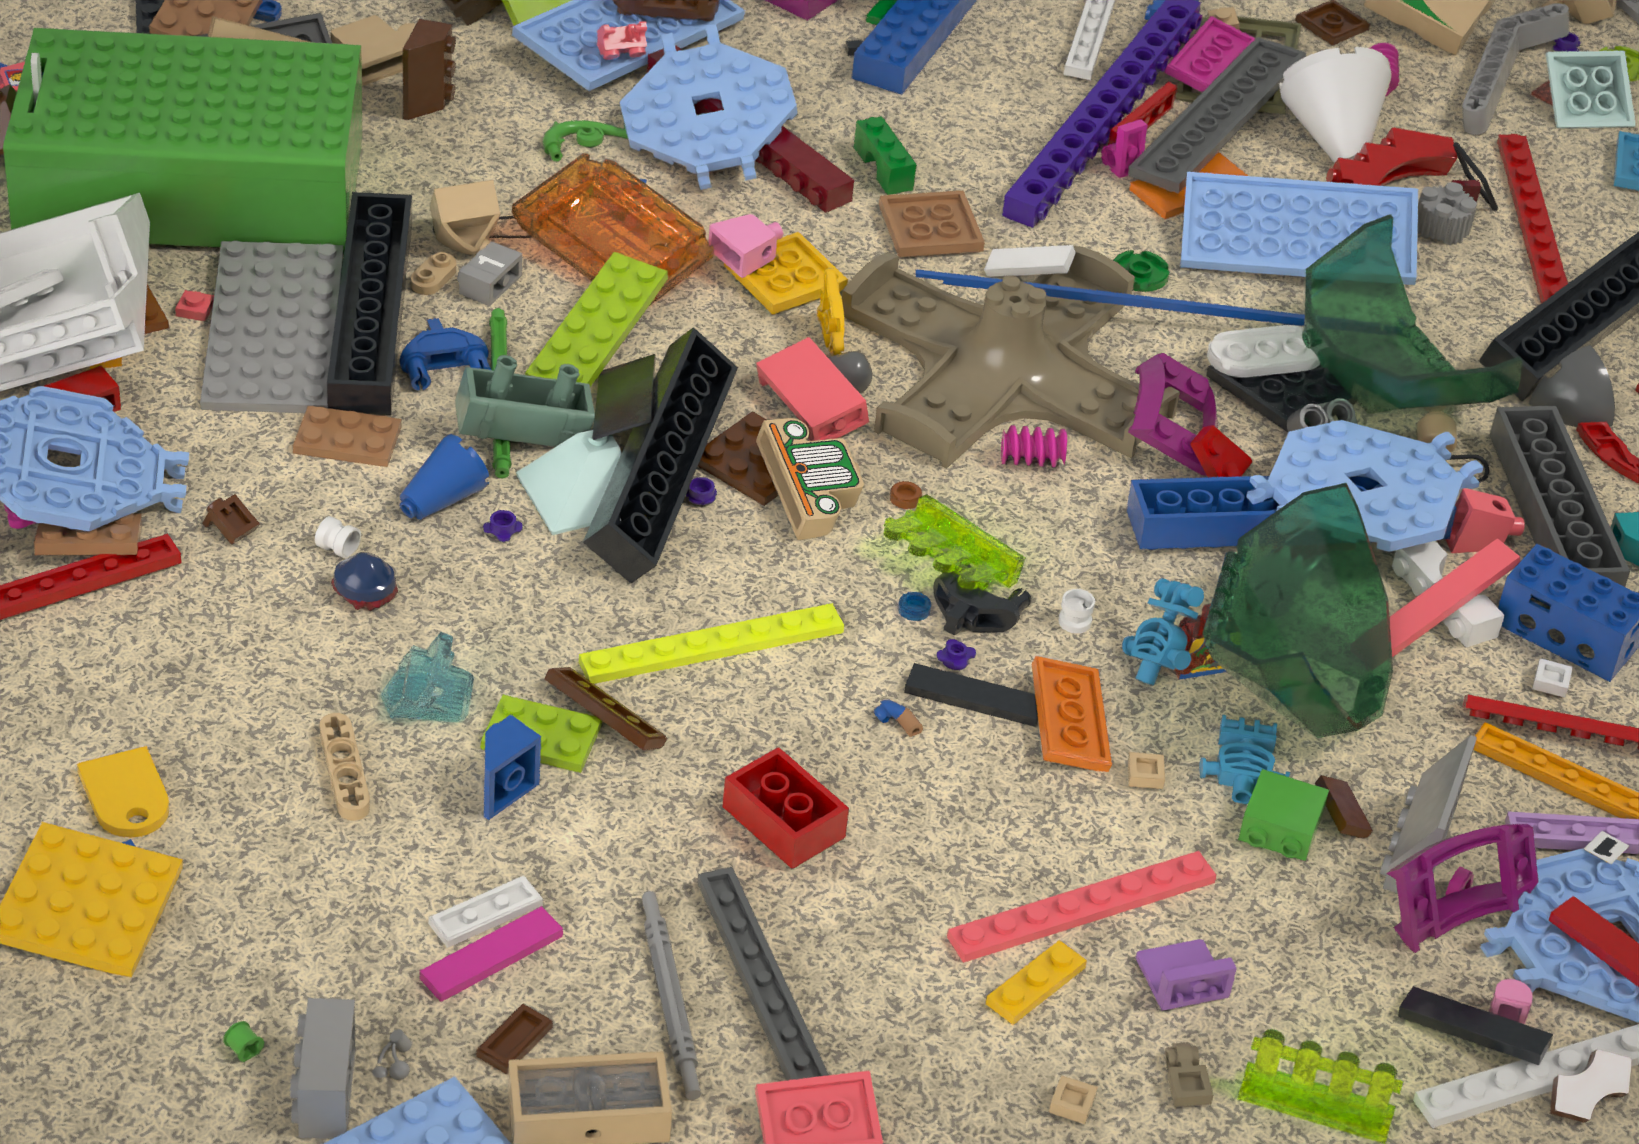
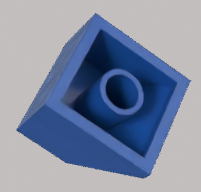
(510, 764)

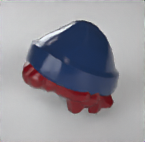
(365, 581)

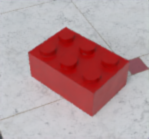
(785, 807)

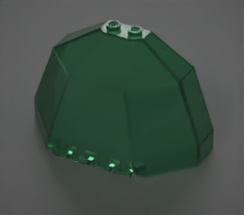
(1370, 339)
(1306, 615)

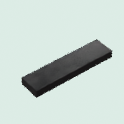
(972, 694)
(1475, 1025)

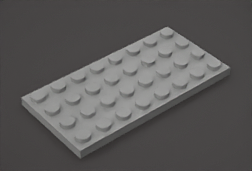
(272, 327)

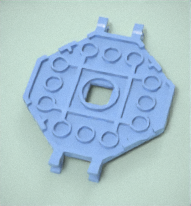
(663, 117)
(116, 467)
(1415, 478)
(1552, 956)

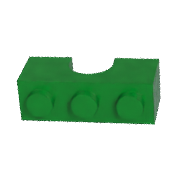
(894, 165)

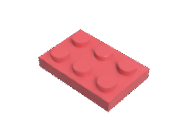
(819, 1110)

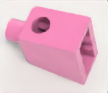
(744, 242)

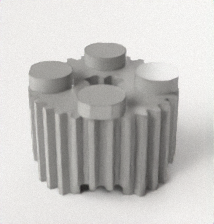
(1445, 213)

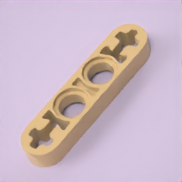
(344, 766)

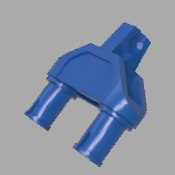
(441, 349)

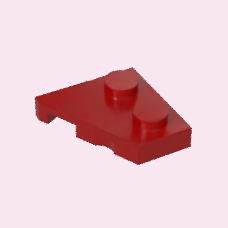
(1219, 454)

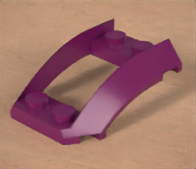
(1160, 431)
(1427, 916)

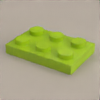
(564, 733)

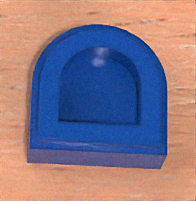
(269, 11)

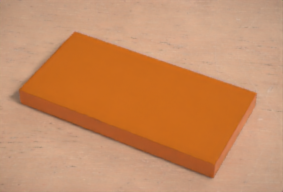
(1171, 203)
(1071, 714)

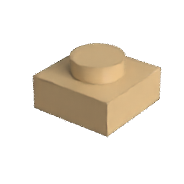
(1226, 15)
(1146, 770)
(1073, 1099)

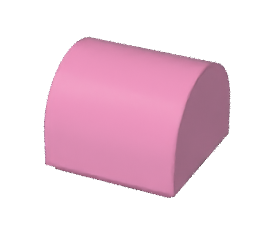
(1511, 1000)

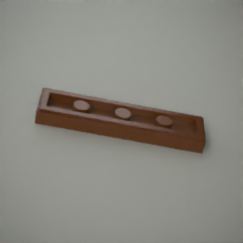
(606, 708)

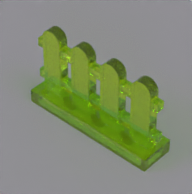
(966, 543)
(1317, 1102)

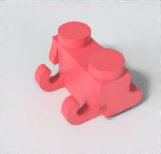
(622, 39)

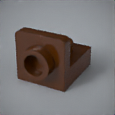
(231, 518)

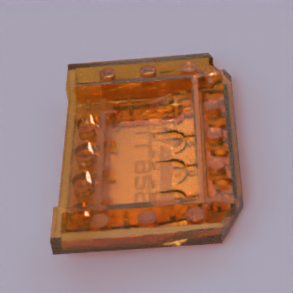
(605, 209)

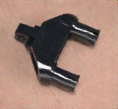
(976, 608)

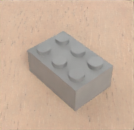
(325, 1067)

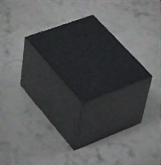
(851, 46)

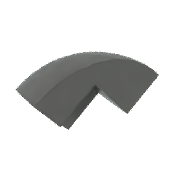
(1578, 389)

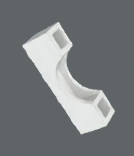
(1423, 567)

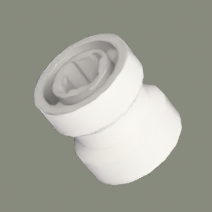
(335, 536)
(1076, 611)

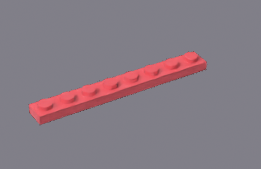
(1080, 906)

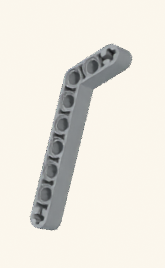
(1499, 57)

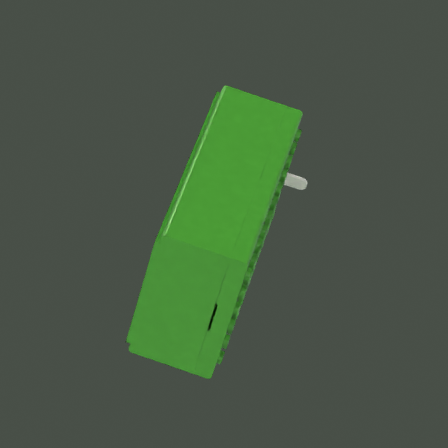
(206, 129)

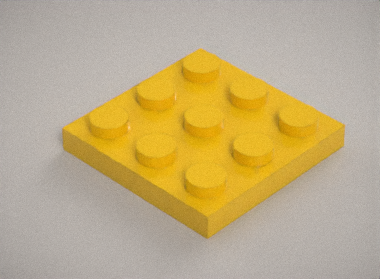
(791, 276)

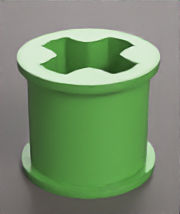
(243, 1041)

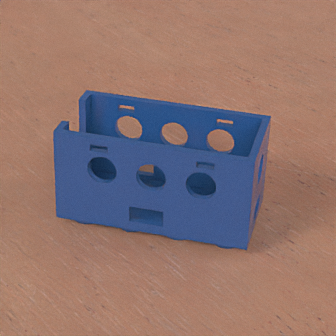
(1582, 606)

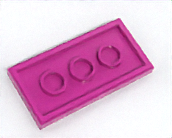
(1208, 54)

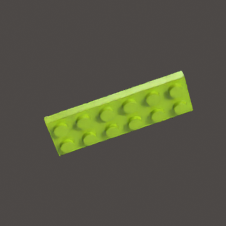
(600, 319)

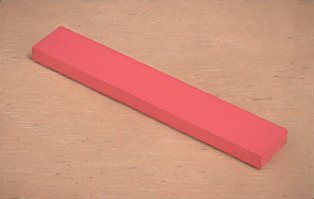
(1450, 593)

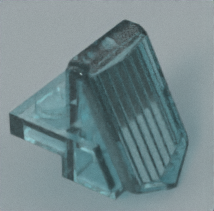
(429, 685)

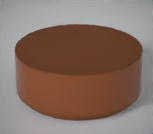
(905, 494)

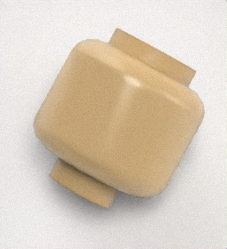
(1435, 424)

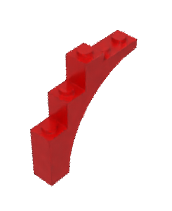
(1397, 156)

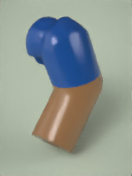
(901, 714)

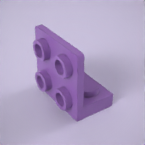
(1186, 974)

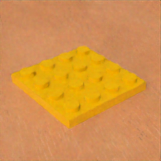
(87, 899)

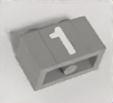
(490, 273)

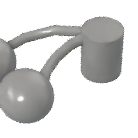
(399, 1069)

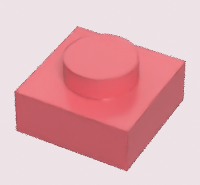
(194, 305)

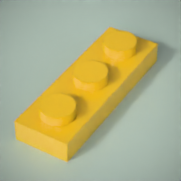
(1036, 982)

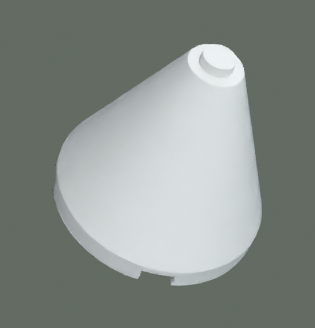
(1338, 97)

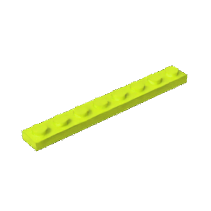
(710, 643)

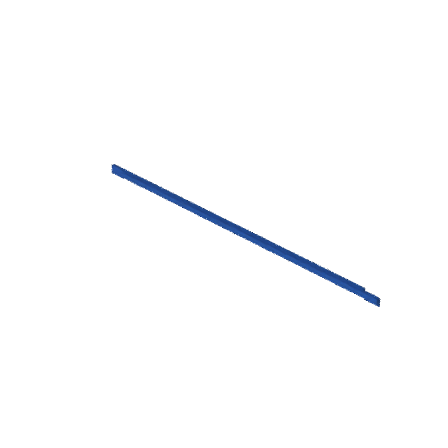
(1126, 299)

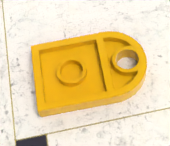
(124, 788)

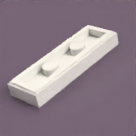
(1030, 261)
(485, 911)

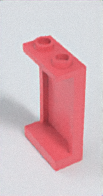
(814, 390)

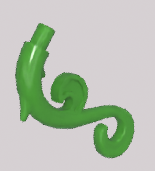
(588, 135)

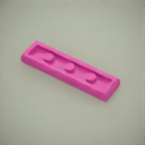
(491, 954)

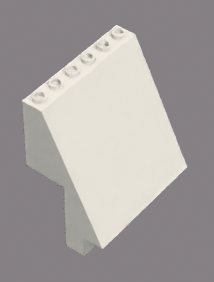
(98, 305)

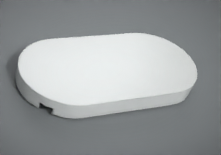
(1261, 351)

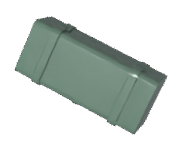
(523, 406)

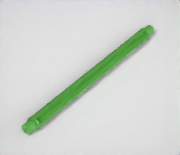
(501, 448)

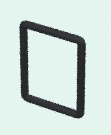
(1464, 158)

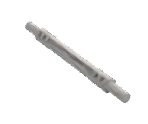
(671, 996)

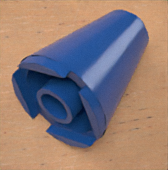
(444, 479)

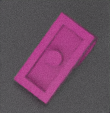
(1128, 147)

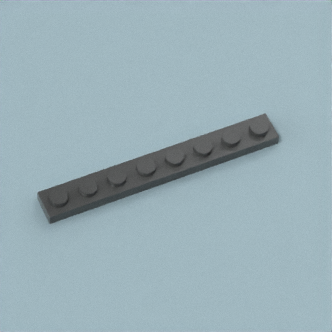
(761, 975)

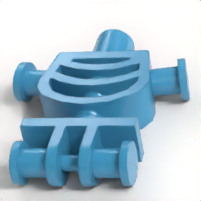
(1159, 640)
(1242, 756)

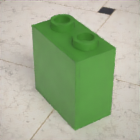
(1283, 815)

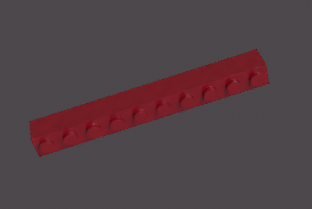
(792, 161)

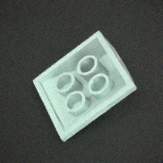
(1590, 89)
(571, 480)

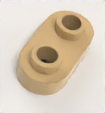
(433, 273)

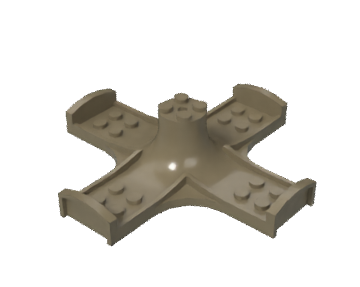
(999, 359)

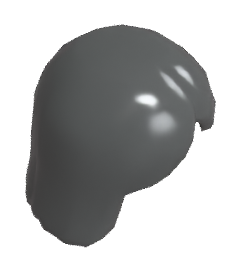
(855, 369)

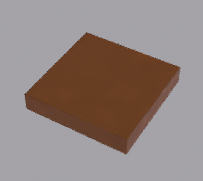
(1332, 22)

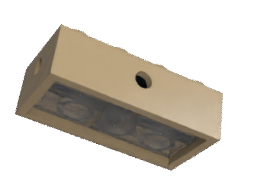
(590, 1099)

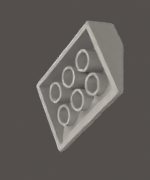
(1430, 809)

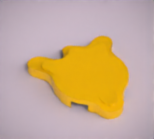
(831, 313)

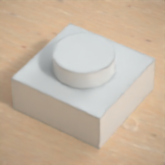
(1552, 678)

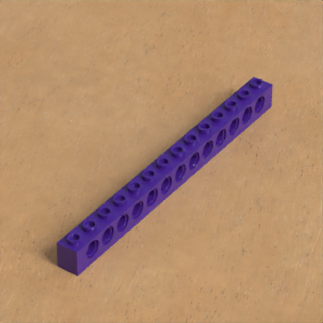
(1100, 111)

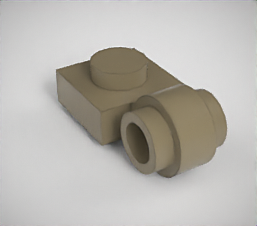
(1186, 1078)

